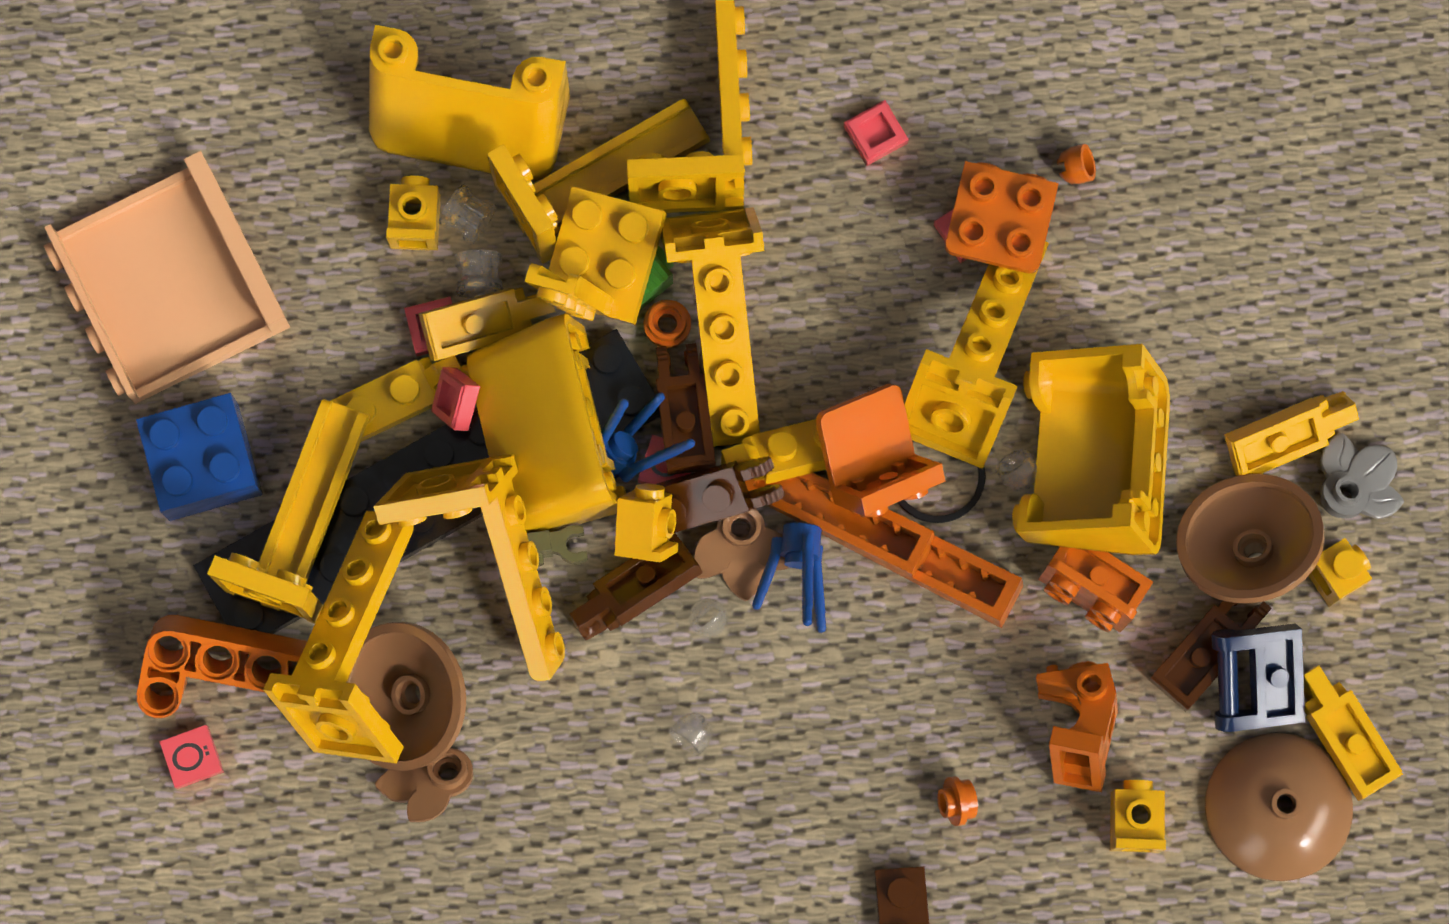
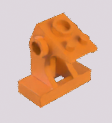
(1081, 751)

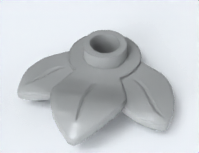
(1363, 474)

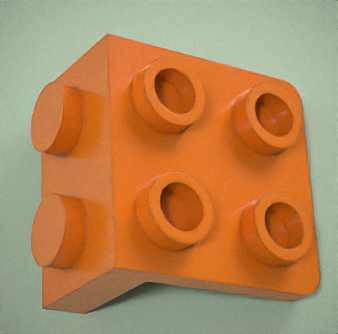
(1001, 217)
(873, 454)
(1097, 584)

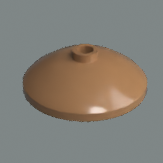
(1247, 518)
(389, 670)
(1245, 812)

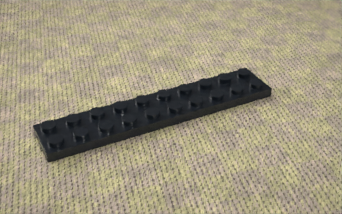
(611, 377)

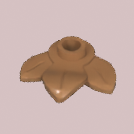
(737, 558)
(424, 788)

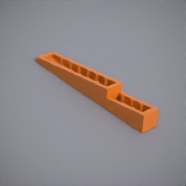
(902, 548)

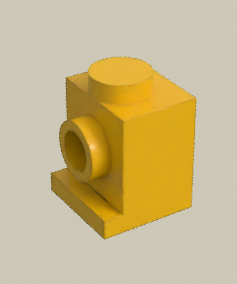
(416, 230)
(645, 524)
(1340, 571)
(1124, 831)

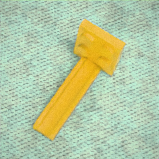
(700, 178)
(542, 205)
(714, 248)
(600, 257)
(957, 399)
(488, 485)
(302, 518)
(316, 698)

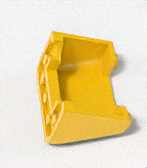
(463, 119)
(543, 412)
(1097, 450)

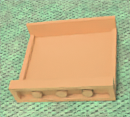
(166, 282)

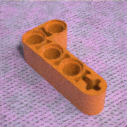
(197, 663)

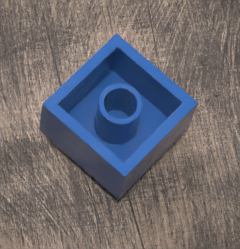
(199, 457)

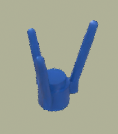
(623, 448)
(802, 551)

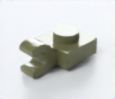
(556, 543)

